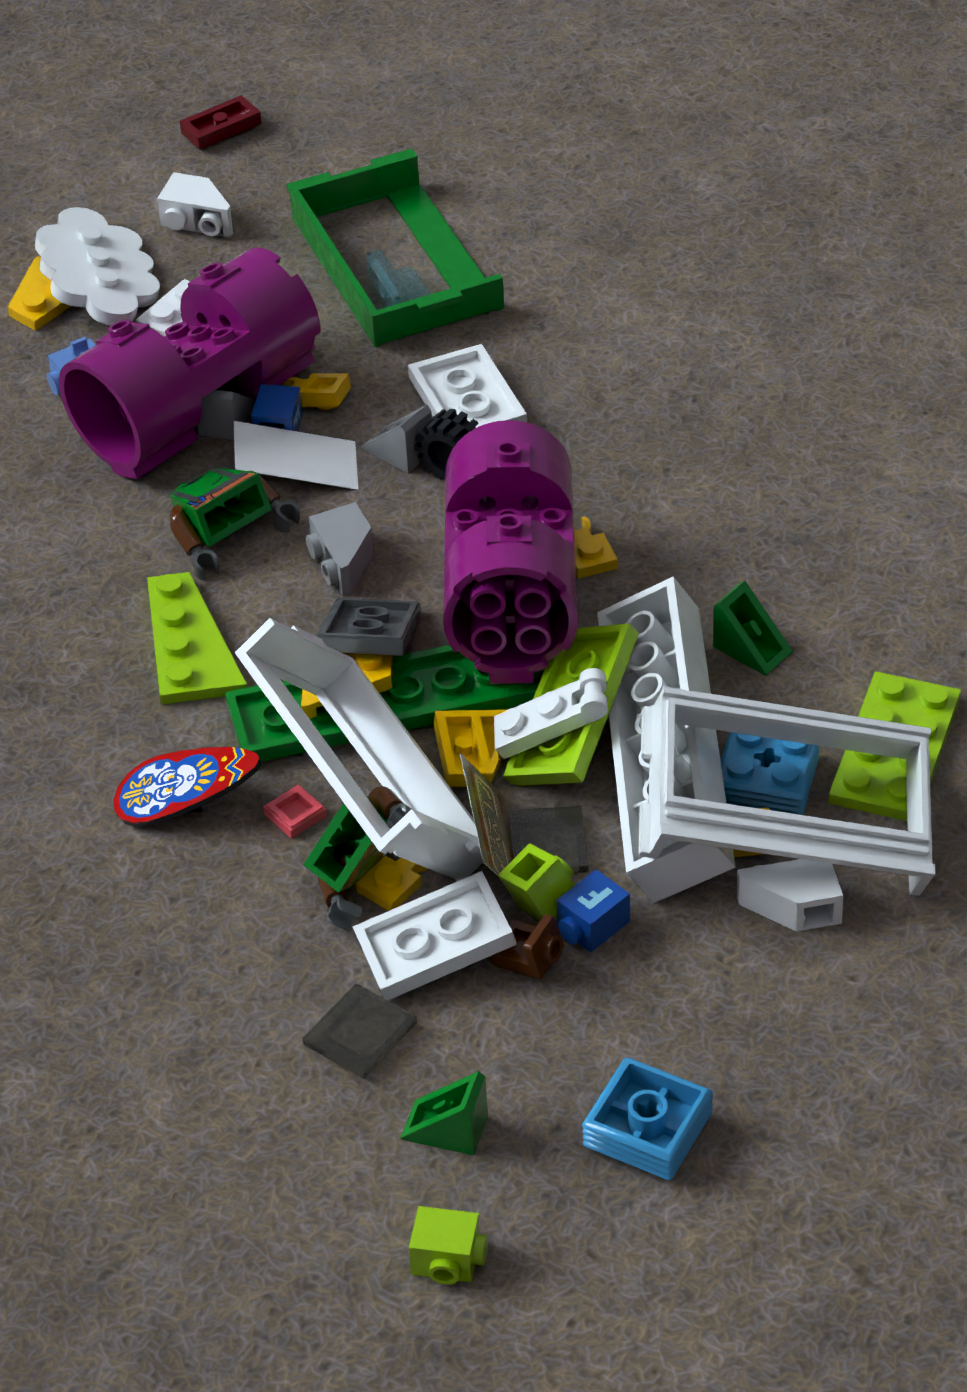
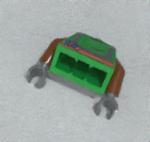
(220, 505)
(348, 854)

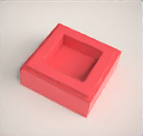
(295, 811)

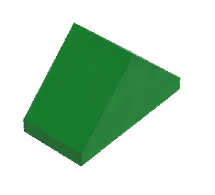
(747, 631)
(450, 1116)

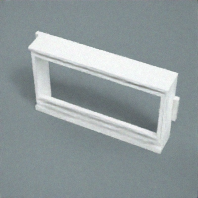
(438, 827)
(776, 831)

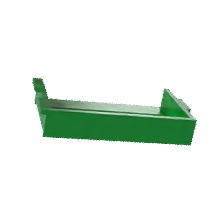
(398, 179)

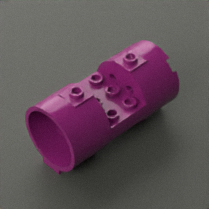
(143, 392)
(509, 550)

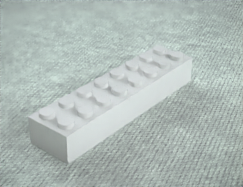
(673, 656)

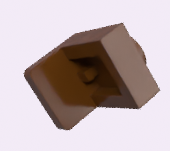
(535, 948)

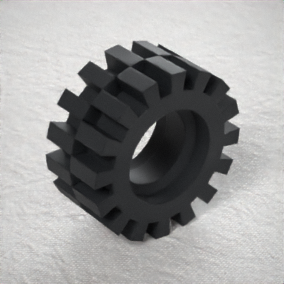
(440, 437)

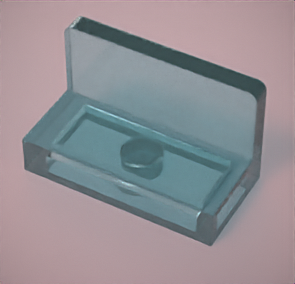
(391, 284)

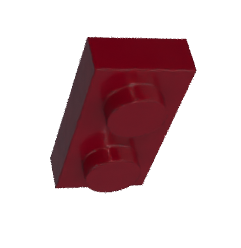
(220, 122)

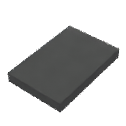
(370, 625)

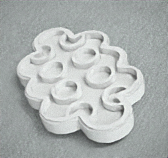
(96, 266)

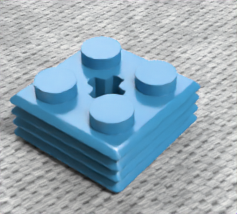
(768, 772)
(647, 1118)

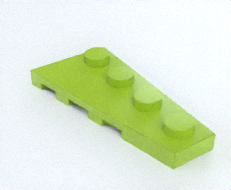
(188, 644)

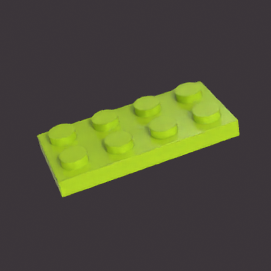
(570, 754)
(877, 781)

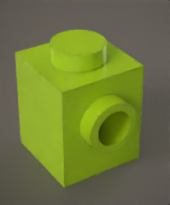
(537, 881)
(446, 1245)

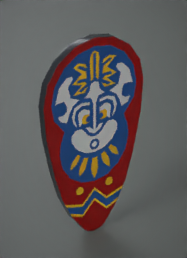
(181, 783)

